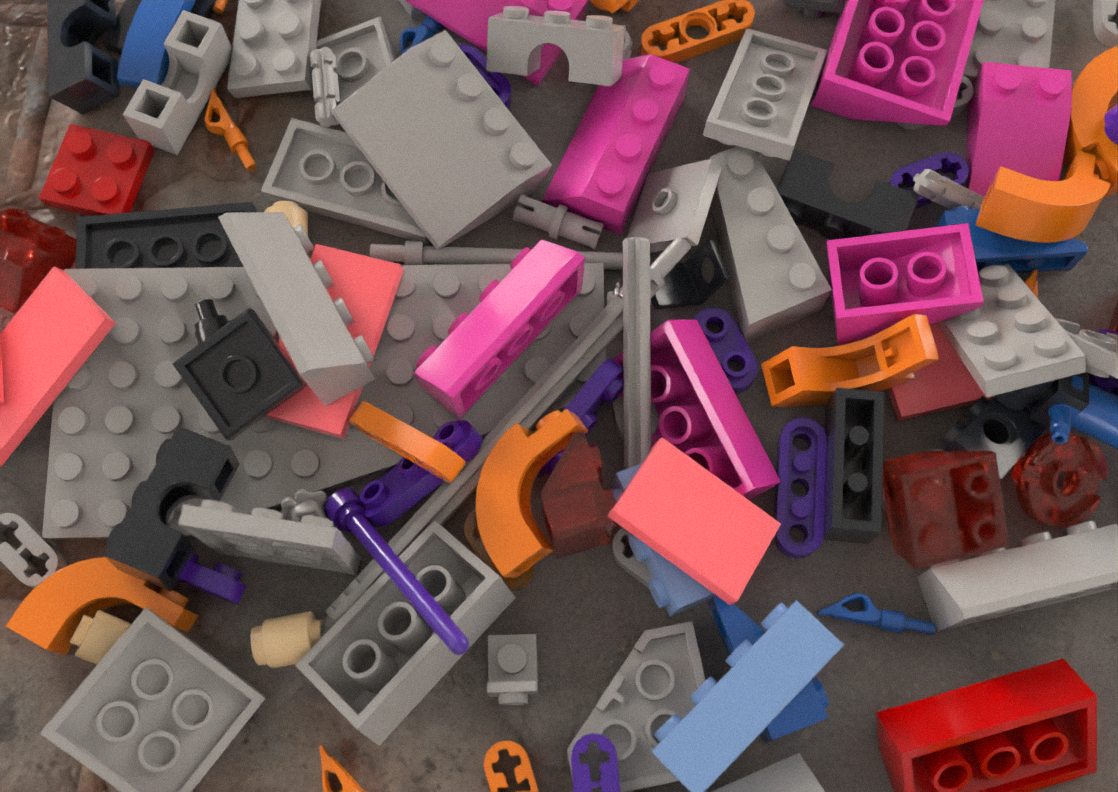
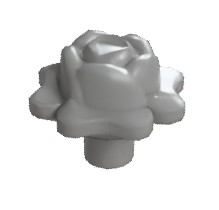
(303, 504)

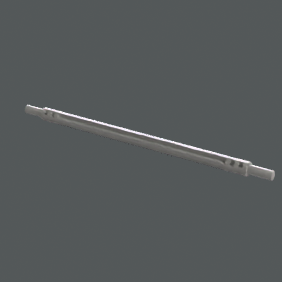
(525, 412)

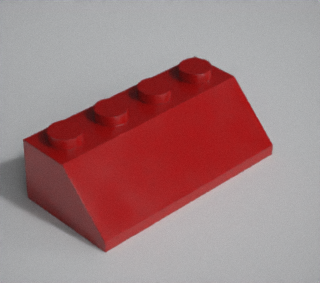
(994, 734)

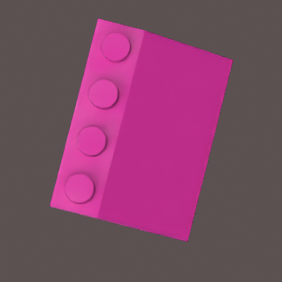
(897, 60)

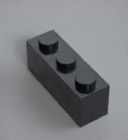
(854, 465)

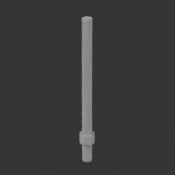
(417, 254)

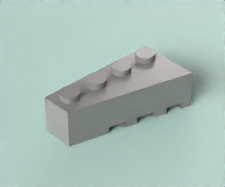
(764, 252)

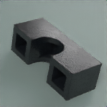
(77, 70)
(814, 205)
(184, 470)

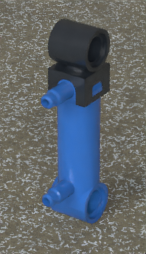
(1069, 404)

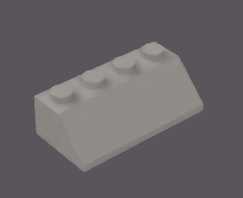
(299, 303)
(1022, 577)
(384, 652)

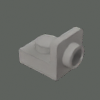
(512, 668)

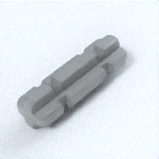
(325, 85)
(945, 191)

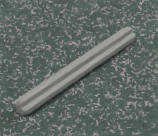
(636, 350)

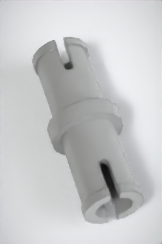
(558, 221)

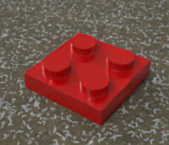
(96, 172)

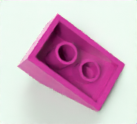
(1017, 123)
(899, 275)

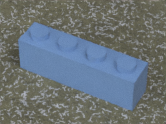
(746, 698)

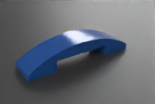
(143, 49)

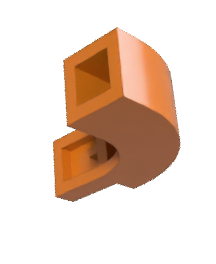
(1091, 97)
(1041, 208)
(873, 364)
(505, 491)
(61, 600)

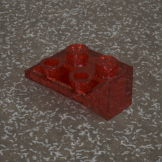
(28, 254)
(574, 501)
(944, 505)

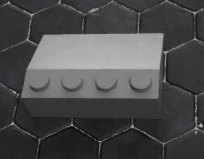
(442, 140)

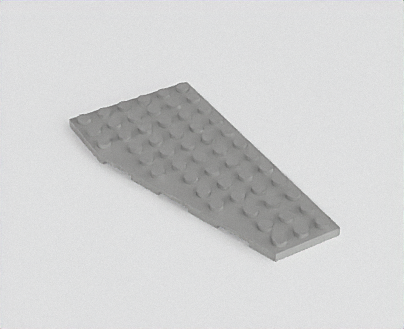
(134, 399)

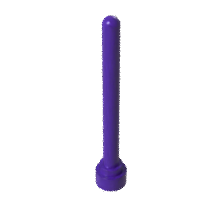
(346, 513)

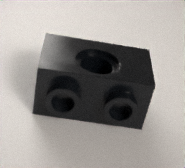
(996, 430)

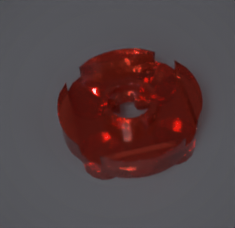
(1038, 475)

